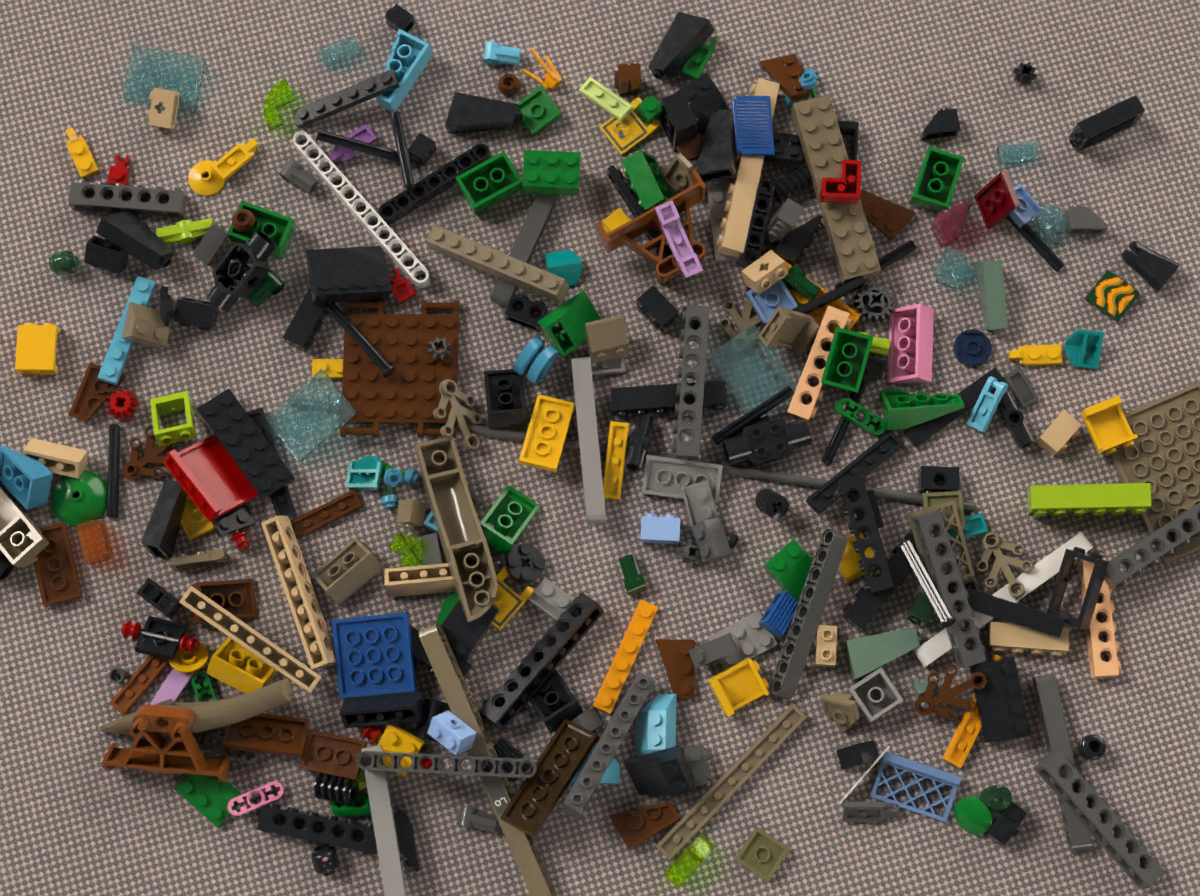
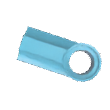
(496, 54)

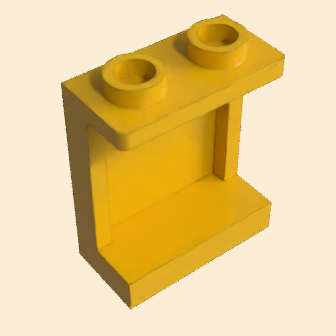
(36, 349)
(1108, 426)
(738, 685)

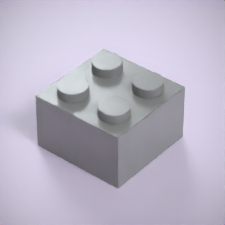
(875, 695)

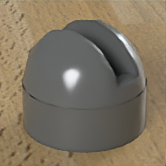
(114, 676)

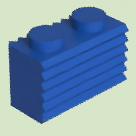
(779, 614)

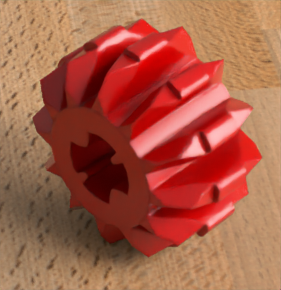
(129, 401)

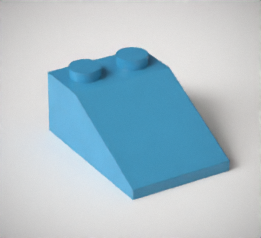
(24, 478)

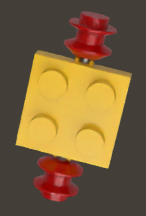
(396, 740)

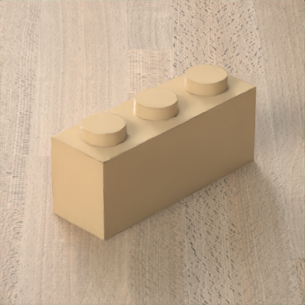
(57, 457)

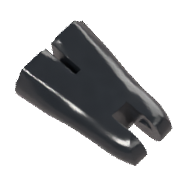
(1150, 265)

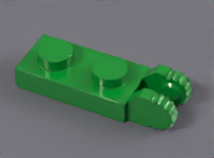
(695, 65)

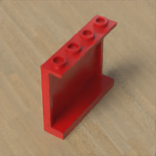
(210, 477)

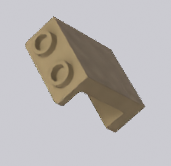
(789, 330)

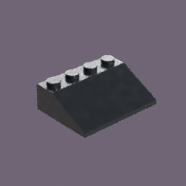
(348, 274)

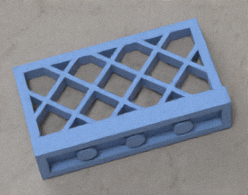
(920, 769)

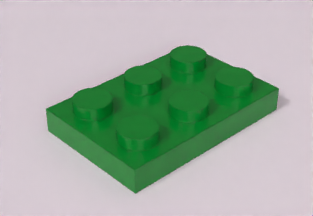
(208, 796)

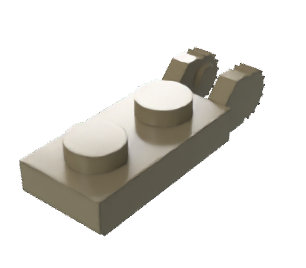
(200, 559)

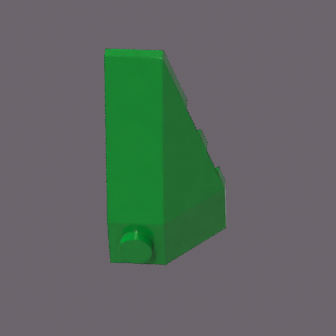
(907, 410)

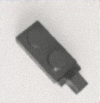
(868, 811)

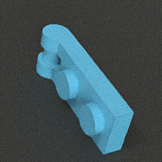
(986, 404)

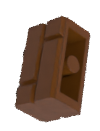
(628, 79)

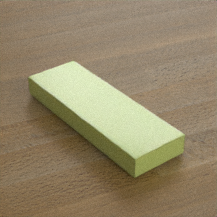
(606, 99)

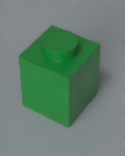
(649, 110)

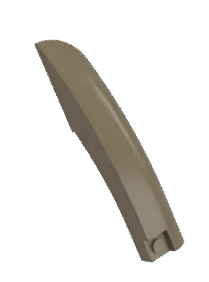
(458, 525)
(18, 533)
(218, 712)

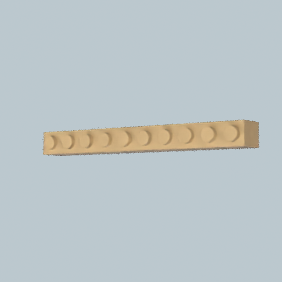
(744, 188)

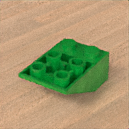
(566, 323)

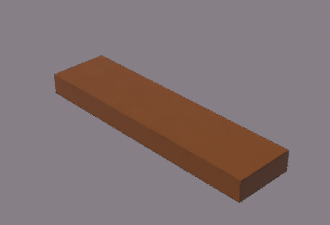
(138, 684)

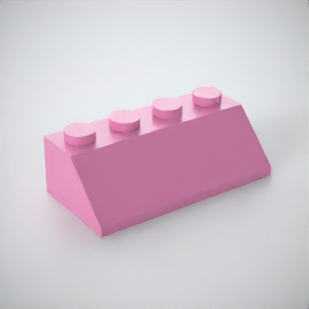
(910, 345)

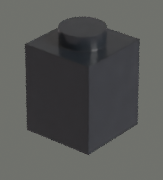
(399, 18)
(421, 149)

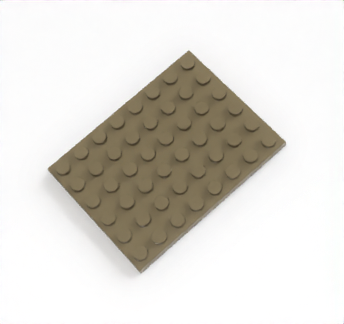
(1166, 458)

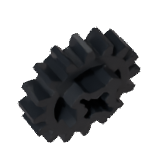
(877, 311)

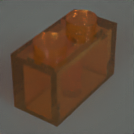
(94, 542)

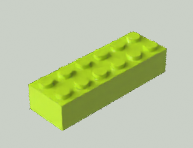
(1089, 499)

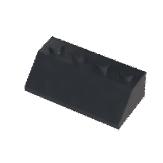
(1000, 701)

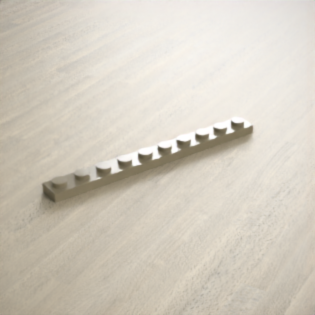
(730, 782)

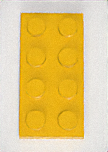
(546, 433)

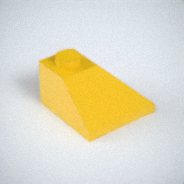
(849, 563)

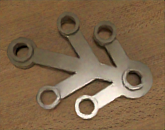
(742, 323)
(457, 412)
(1003, 562)

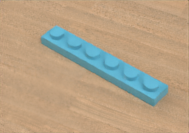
(120, 348)

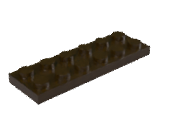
(554, 773)

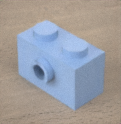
(660, 529)
(452, 732)

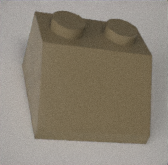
(145, 326)
(606, 339)

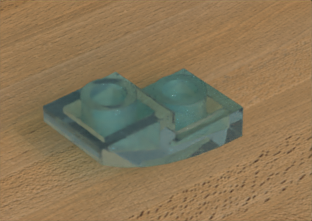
(339, 50)
(1019, 153)

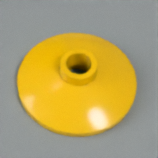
(205, 186)
(198, 660)

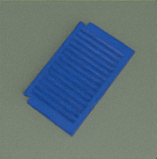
(753, 126)

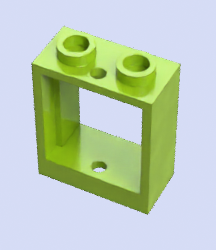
(170, 404)

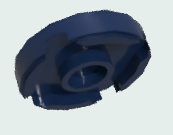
(972, 348)

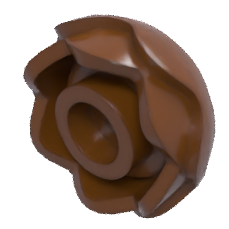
(511, 89)
(243, 226)

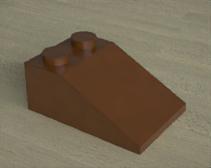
(232, 595)

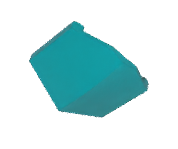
(565, 265)
(1084, 348)
(364, 474)

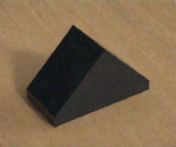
(857, 754)

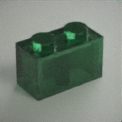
(919, 610)

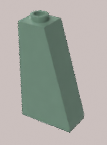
(992, 294)
(877, 650)

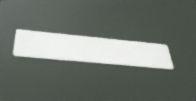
(864, 774)

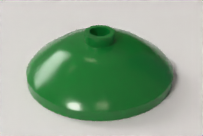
(88, 506)

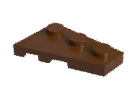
(786, 72)
(884, 214)
(92, 394)
(678, 666)
(644, 823)

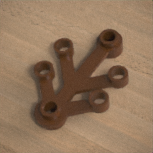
(150, 456)
(948, 694)

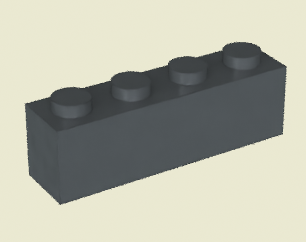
(782, 221)

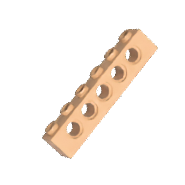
(797, 409)
(1095, 647)

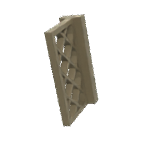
(959, 534)

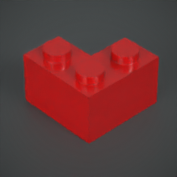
(843, 189)

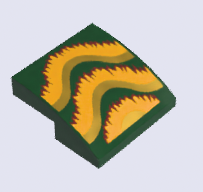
(1112, 296)

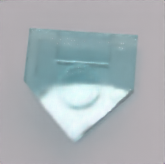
(1050, 223)
(953, 269)

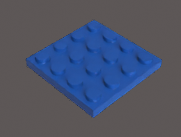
(374, 655)

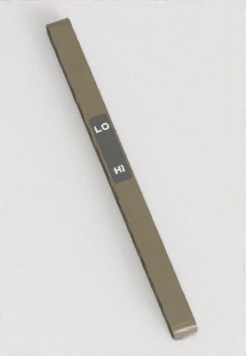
(497, 788)

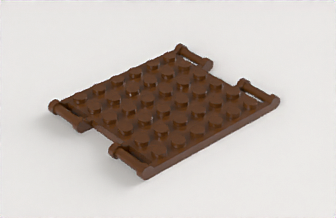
(413, 387)

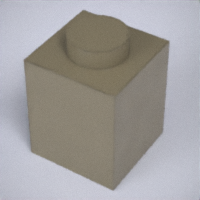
(410, 513)

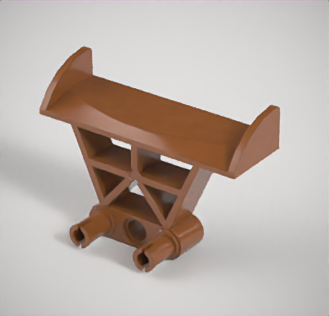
(624, 235)
(164, 756)

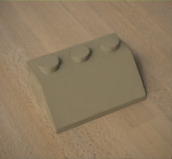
(347, 571)

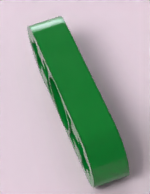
(867, 414)
(207, 683)
(345, 810)

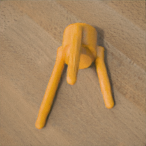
(552, 77)

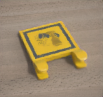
(629, 132)
(508, 600)

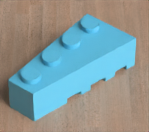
(408, 60)

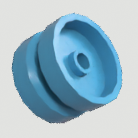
(535, 360)

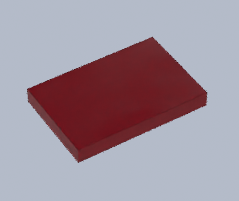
(997, 200)

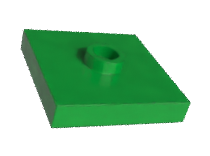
(538, 111)

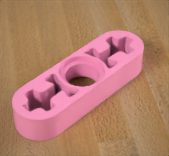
(267, 787)

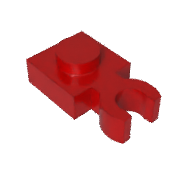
(119, 173)
(401, 289)

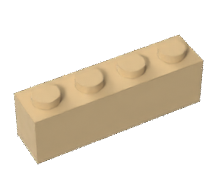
(418, 580)
(1020, 638)

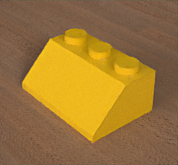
(239, 667)

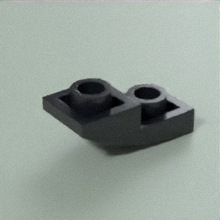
(166, 309)

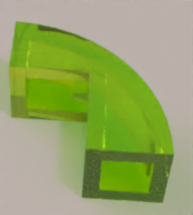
(277, 97)
(689, 860)

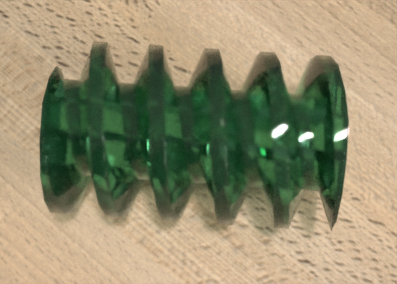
(1003, 798)

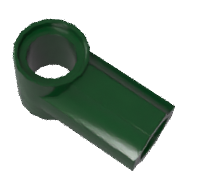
(798, 281)
(270, 285)
(633, 580)

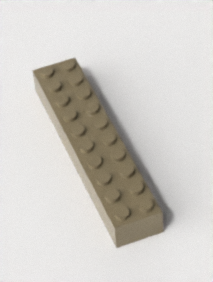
(844, 222)

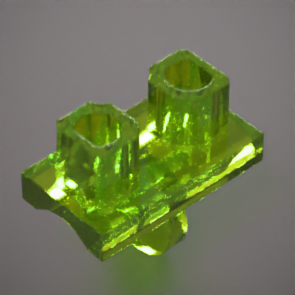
(410, 546)

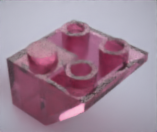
(949, 224)

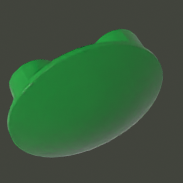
(973, 815)

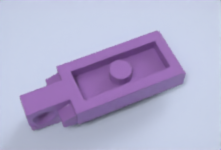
(362, 134)

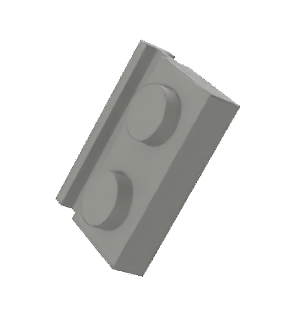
(699, 502)
(551, 599)

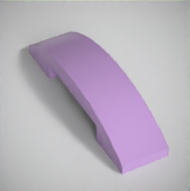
(677, 239)
(173, 686)

